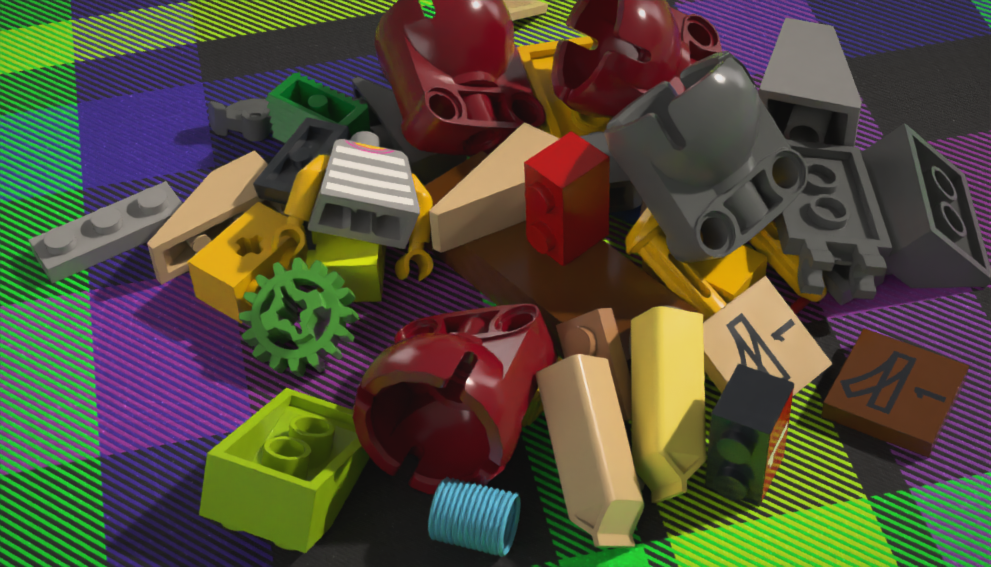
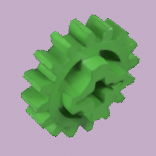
(276, 313)

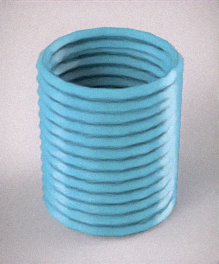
(474, 516)

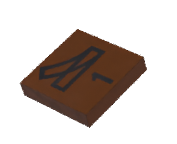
(895, 392)

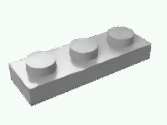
(104, 232)

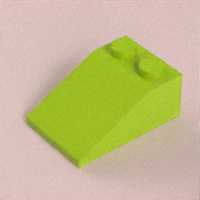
(284, 471)

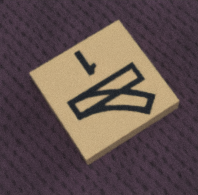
(763, 335)

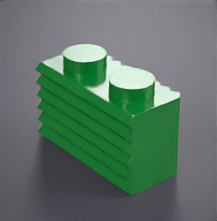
(304, 98)

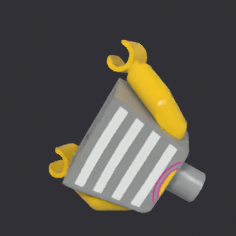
(362, 196)

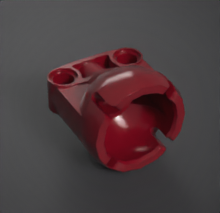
(631, 53)
(456, 75)
(453, 393)

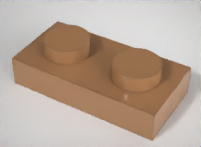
(598, 336)

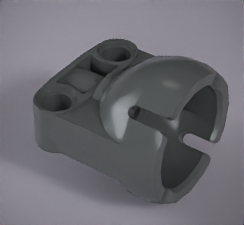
(707, 158)

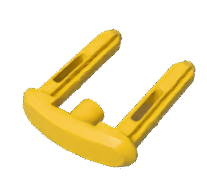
(686, 282)

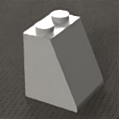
(811, 86)

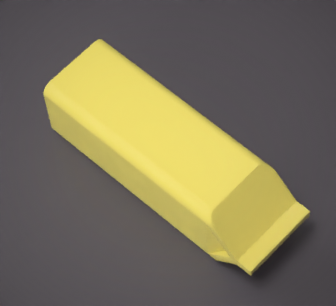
(667, 399)

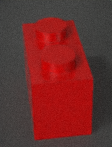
(567, 198)

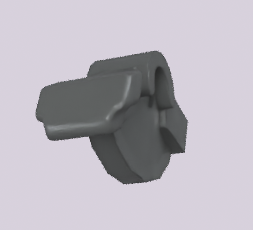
(244, 116)

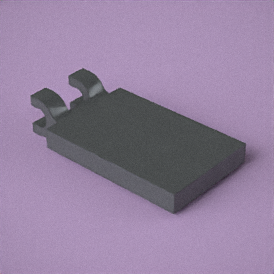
(835, 220)

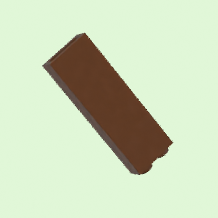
(515, 273)

